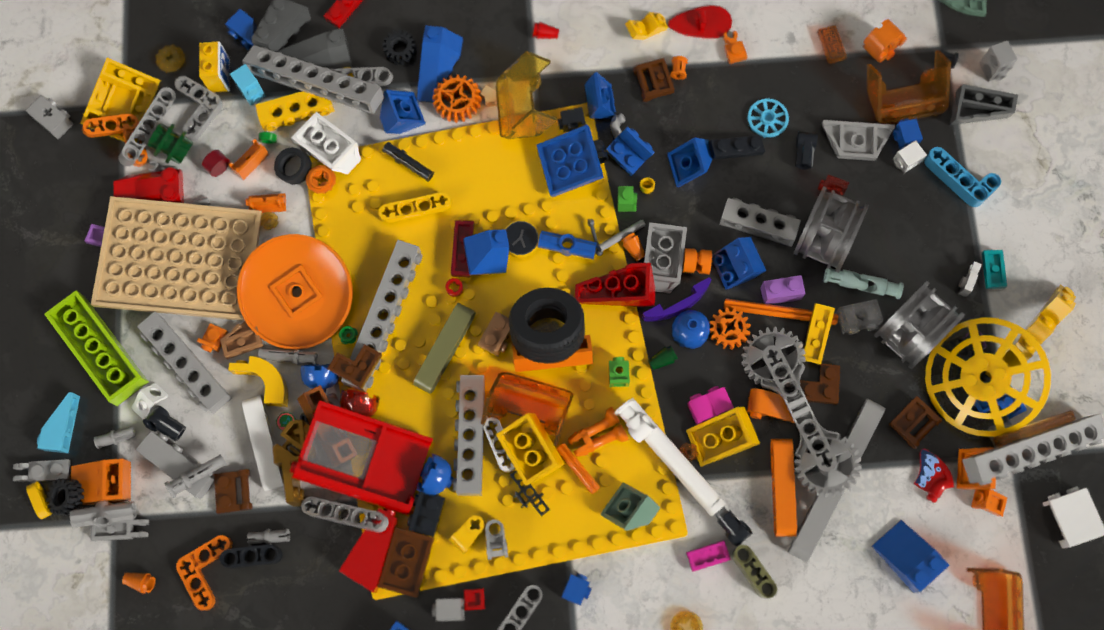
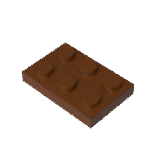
(406, 562)

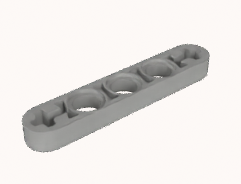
(351, 519)

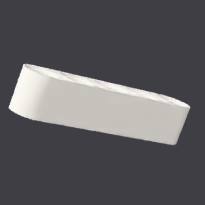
(262, 442)

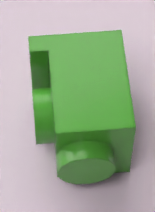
(626, 199)
(619, 379)

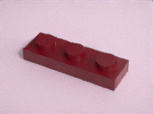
(459, 264)

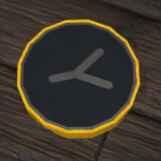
(522, 238)

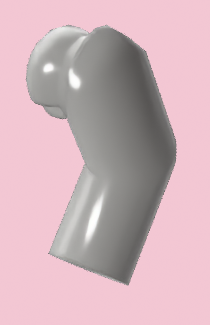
(615, 124)

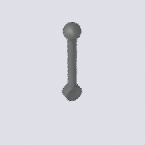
(591, 224)

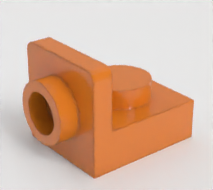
(212, 338)
(989, 501)

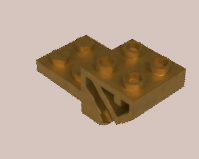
(295, 435)

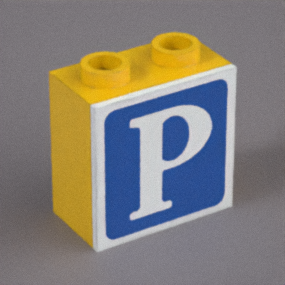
(214, 66)

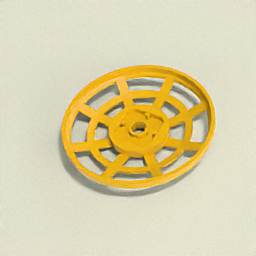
(1000, 380)

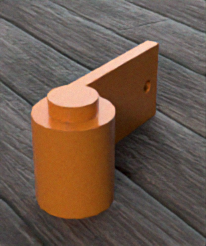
(767, 404)

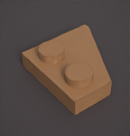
(240, 341)

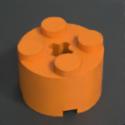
(884, 41)

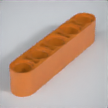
(783, 488)

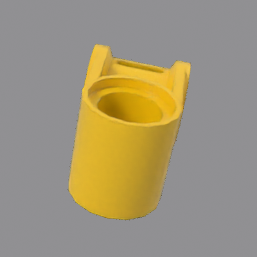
(465, 536)

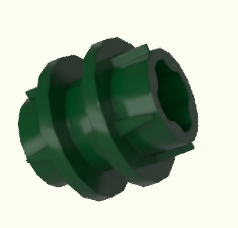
(169, 143)

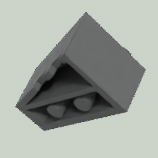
(279, 23)
(981, 104)

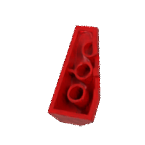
(625, 287)

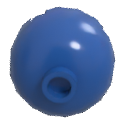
(691, 329)
(318, 375)
(435, 476)

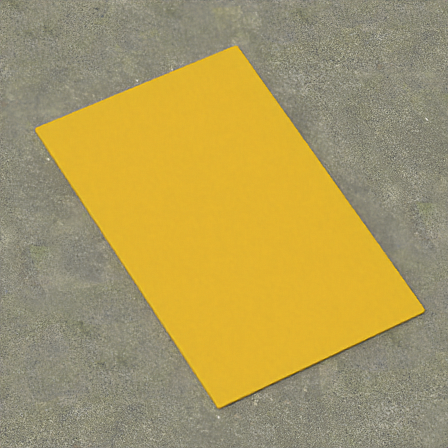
(495, 185)

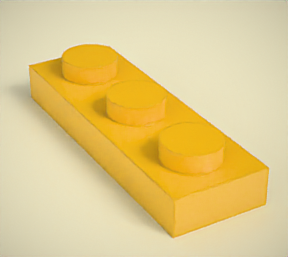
(818, 333)

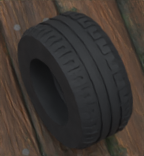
(547, 304)

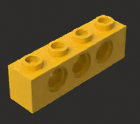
(285, 106)

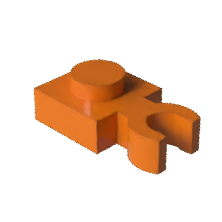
(734, 50)

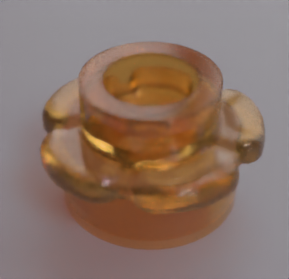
(689, 447)

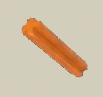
(578, 468)

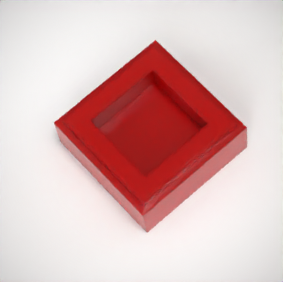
(474, 599)

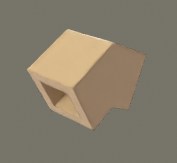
(489, 96)

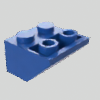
(738, 262)

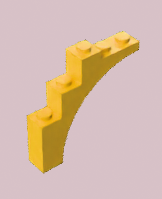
(1043, 324)

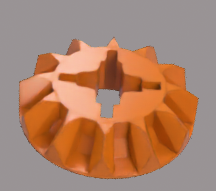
(316, 173)

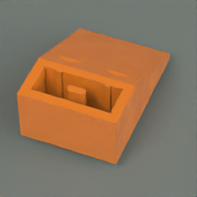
(104, 480)

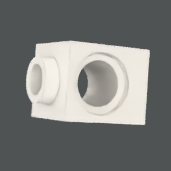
(909, 157)

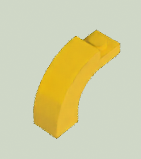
(275, 385)

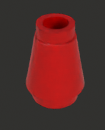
(545, 31)

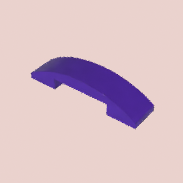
(658, 314)

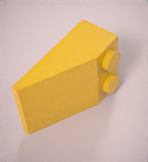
(723, 436)

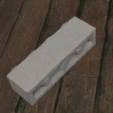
(172, 461)

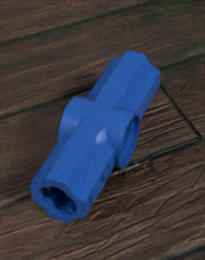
(555, 242)

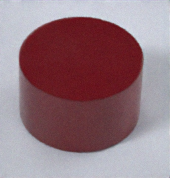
(215, 163)

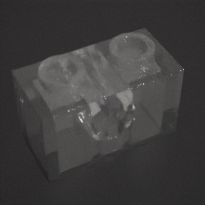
(867, 310)

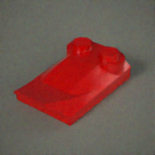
(155, 186)

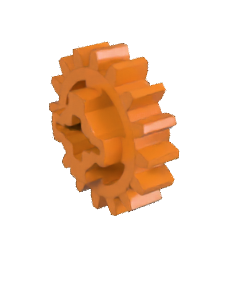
(724, 323)

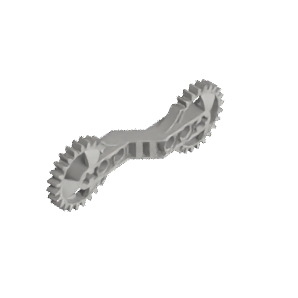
(801, 412)

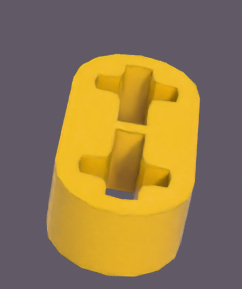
(38, 499)

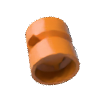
(697, 261)

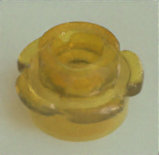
(269, 216)

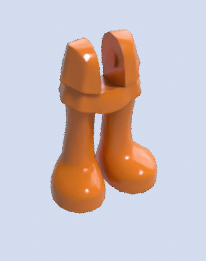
(610, 420)

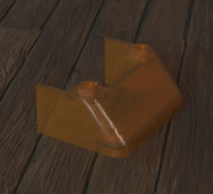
(913, 101)
(524, 395)
(1000, 598)

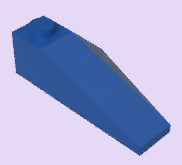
(438, 56)

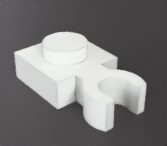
(968, 282)

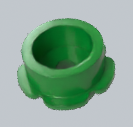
(348, 330)

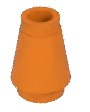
(633, 246)
(139, 581)

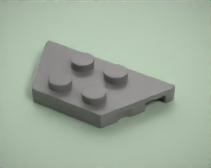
(857, 139)

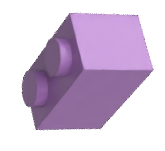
(782, 290)

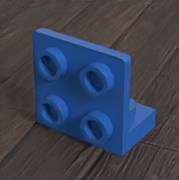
(629, 150)

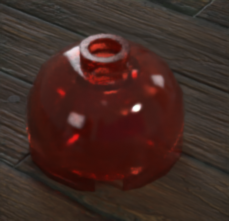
(359, 402)

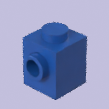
(907, 132)
(577, 589)

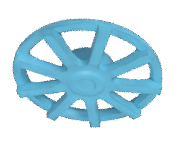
(767, 118)

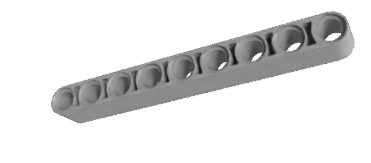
(822, 507)

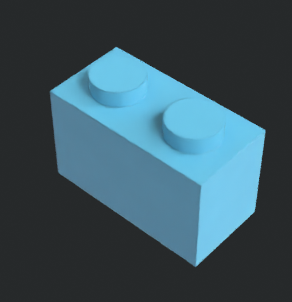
(248, 85)

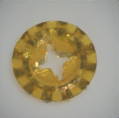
(174, 63)
(683, 617)

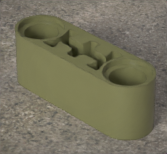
(761, 573)

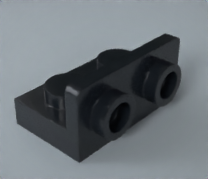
(426, 514)

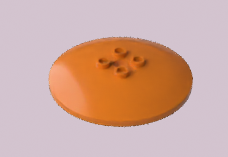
(268, 299)

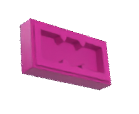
(708, 556)

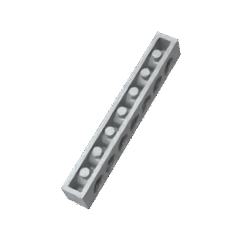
(314, 79)
(402, 252)
(1035, 448)

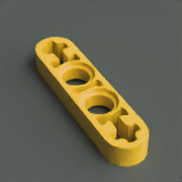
(415, 210)

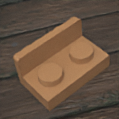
(496, 335)

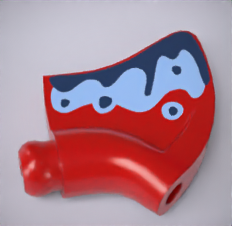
(933, 476)

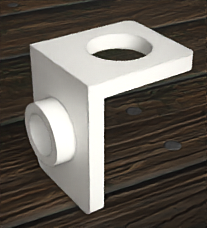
(145, 400)

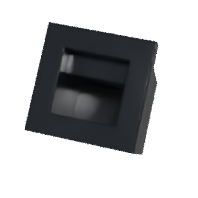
(571, 119)

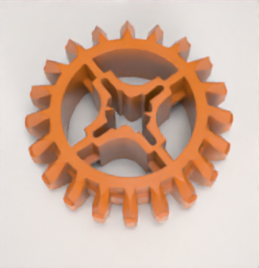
(458, 85)

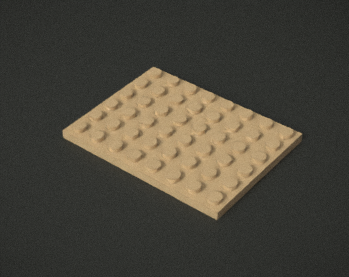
(174, 257)

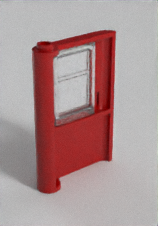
(362, 458)

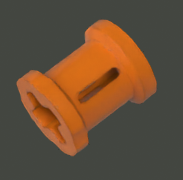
(679, 67)

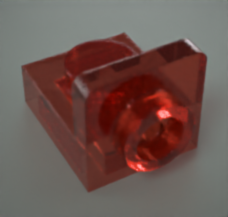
(834, 183)

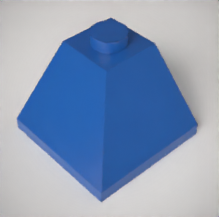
(400, 112)
(690, 160)
(487, 252)

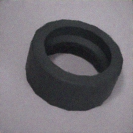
(280, 163)

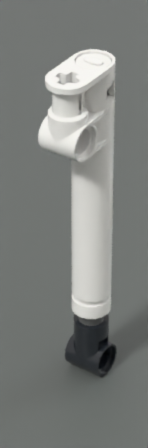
(644, 428)

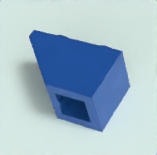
(242, 27)

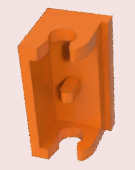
(249, 160)

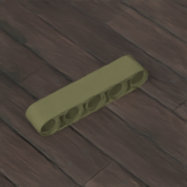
(444, 348)

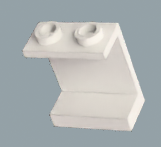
(1076, 516)

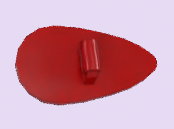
(702, 22)

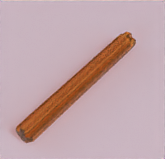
(1034, 428)

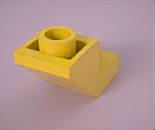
(649, 26)

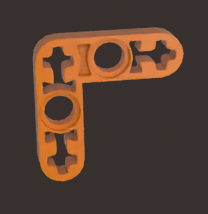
(125, 130)
(196, 565)

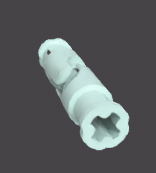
(860, 281)

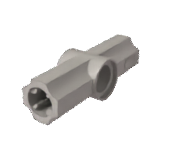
(103, 514)

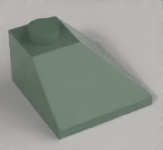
(630, 508)

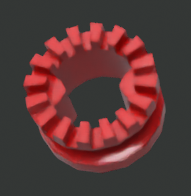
(450, 291)

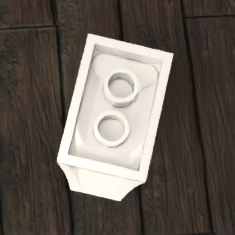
(328, 144)

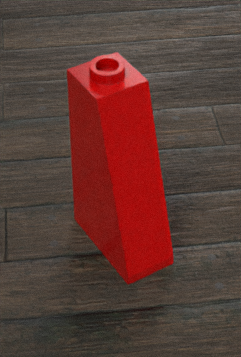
(369, 554)

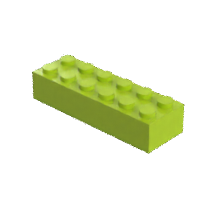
(96, 348)

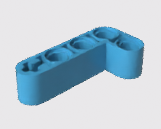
(959, 174)

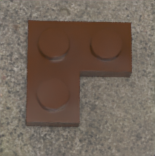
(355, 371)
(826, 388)

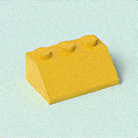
(530, 448)

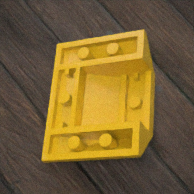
(120, 92)

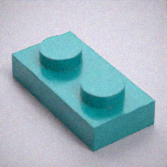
(994, 269)

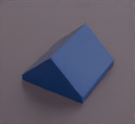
(599, 97)

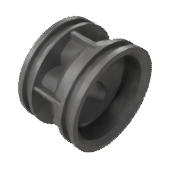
(831, 229)
(919, 325)

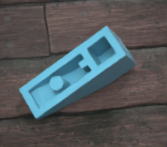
(58, 430)

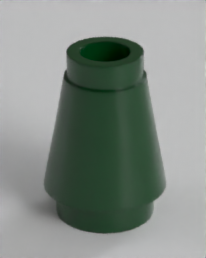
(663, 358)

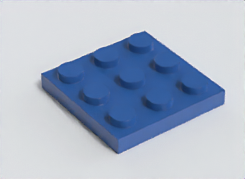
(570, 161)

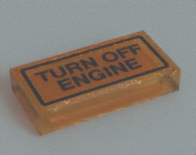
(832, 44)

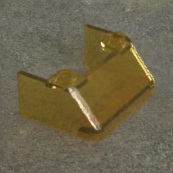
(515, 98)

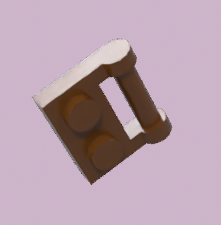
(659, 77)
(910, 417)
(227, 491)

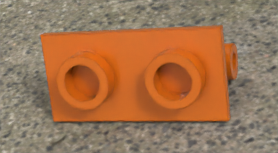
(267, 203)

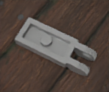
(43, 470)
(119, 531)

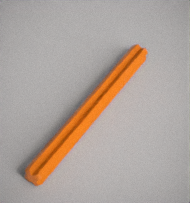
(772, 310)

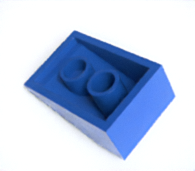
(910, 556)

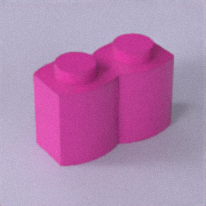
(709, 405)

